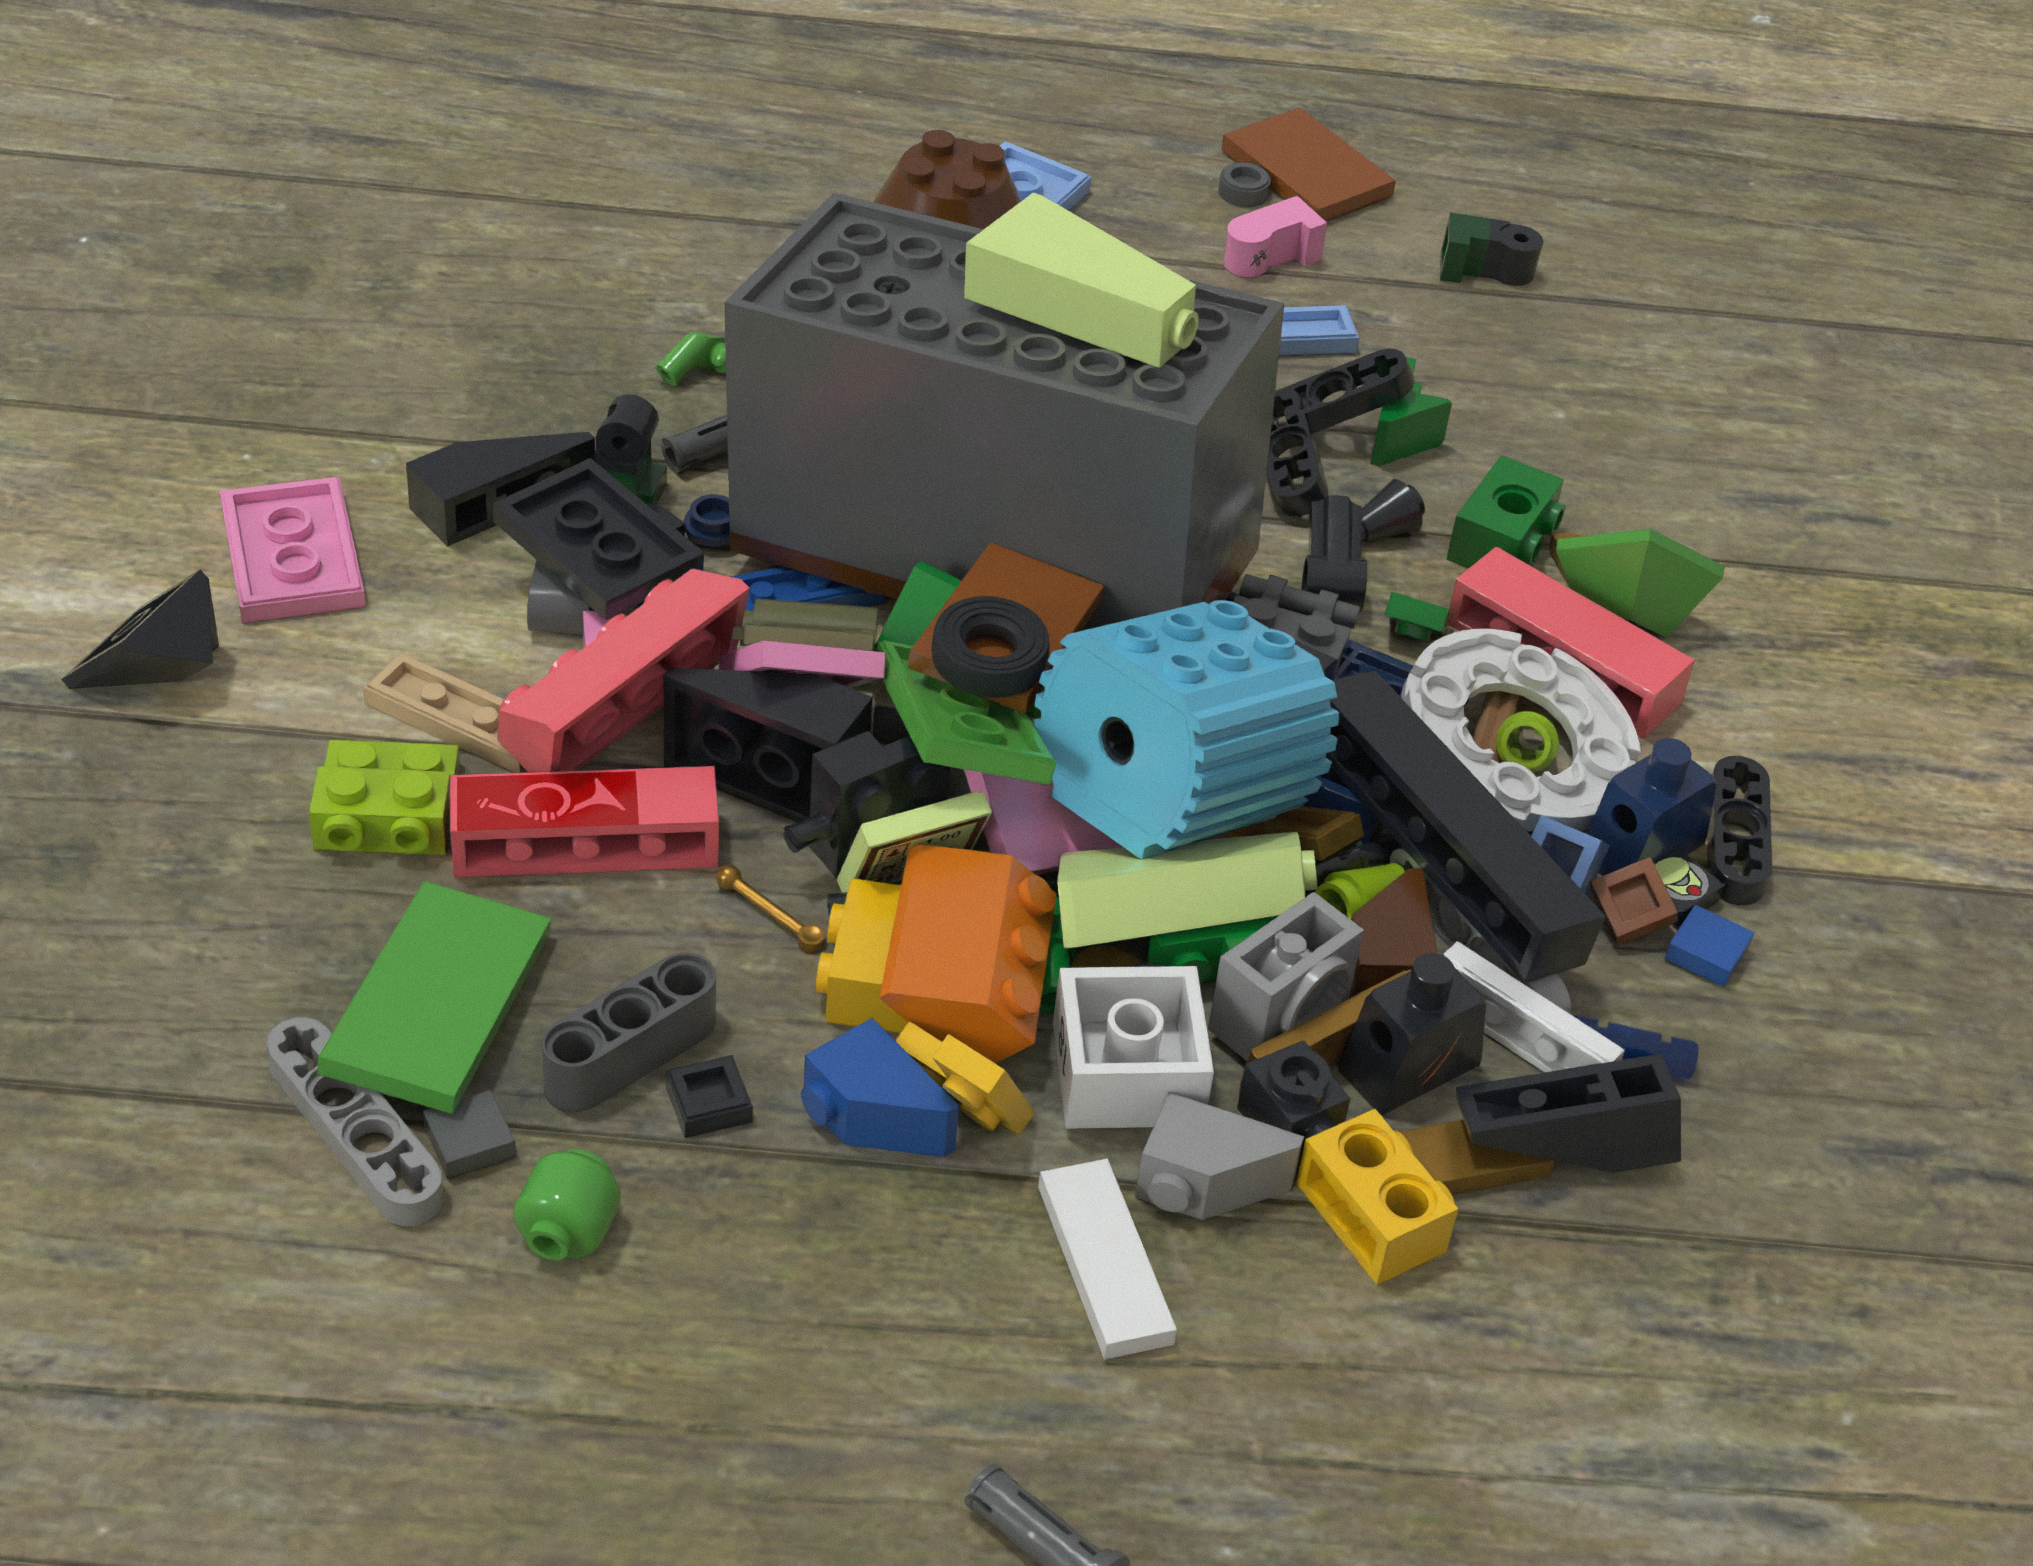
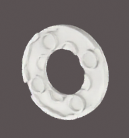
(1588, 710)

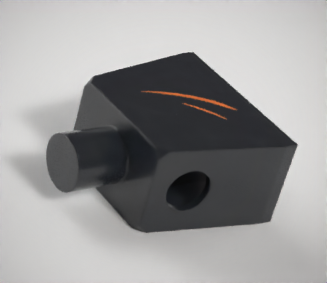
(1415, 1034)

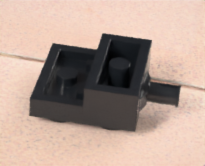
(858, 785)

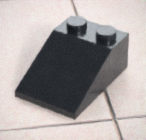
(758, 730)

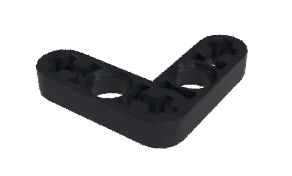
(1384, 381)

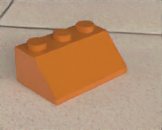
(970, 948)

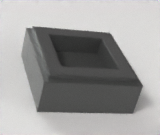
(471, 1135)

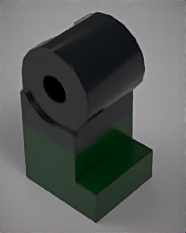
(1489, 250)
(625, 447)

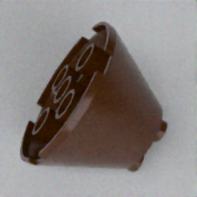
(952, 181)

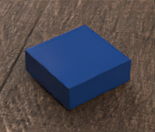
(1709, 945)

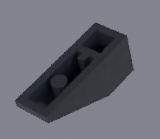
(459, 483)
(1585, 1116)

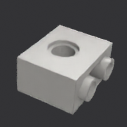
(1284, 974)

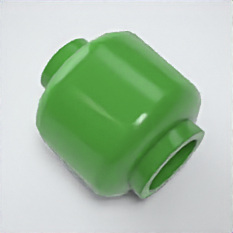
(567, 1205)

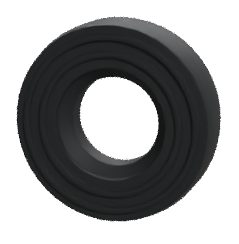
(986, 674)

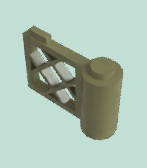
(809, 624)

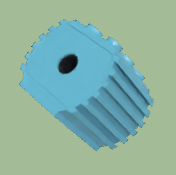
(1184, 725)

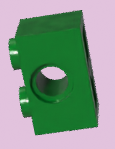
(1509, 512)

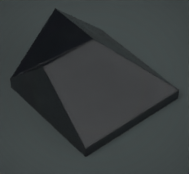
(156, 643)

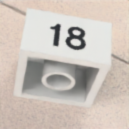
(1128, 1043)

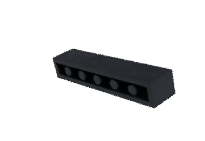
(1459, 832)

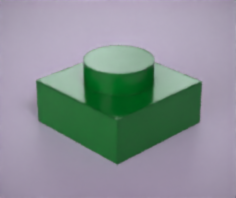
(1417, 618)

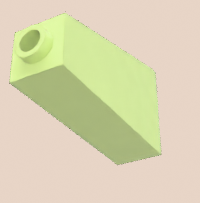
(1080, 282)
(1199, 885)

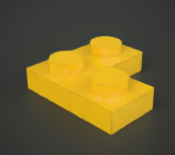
(981, 1085)

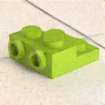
(383, 797)

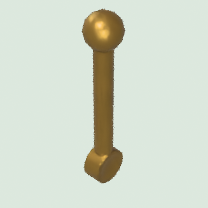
(809, 936)

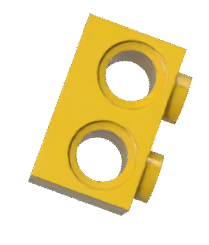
(1377, 1196)

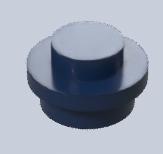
(709, 521)

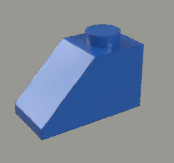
(878, 1095)

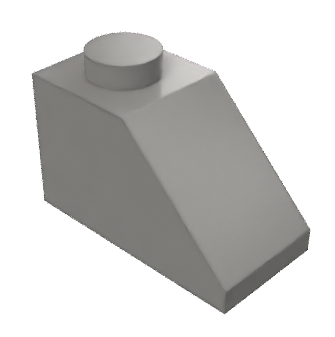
(1214, 1160)

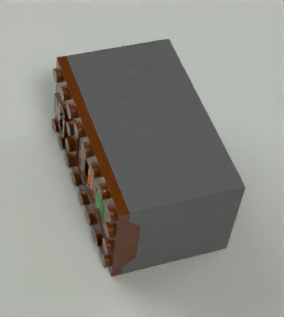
(918, 426)

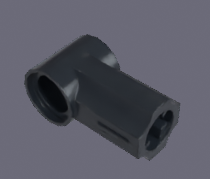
(1335, 550)

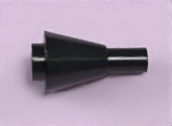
(1392, 512)

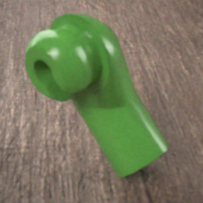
(696, 351)

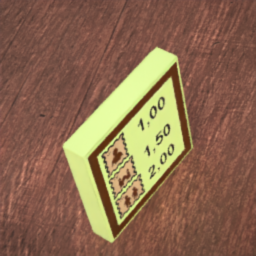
(883, 844)

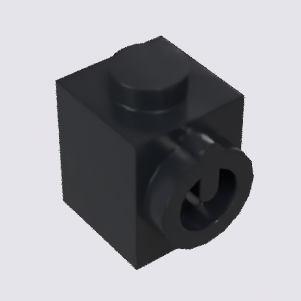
(1293, 1092)

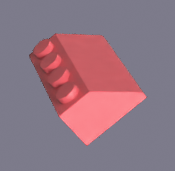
(618, 678)

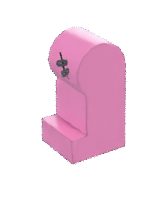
(1274, 237)

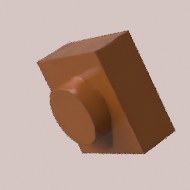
(1634, 901)

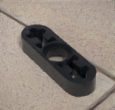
(1752, 812)

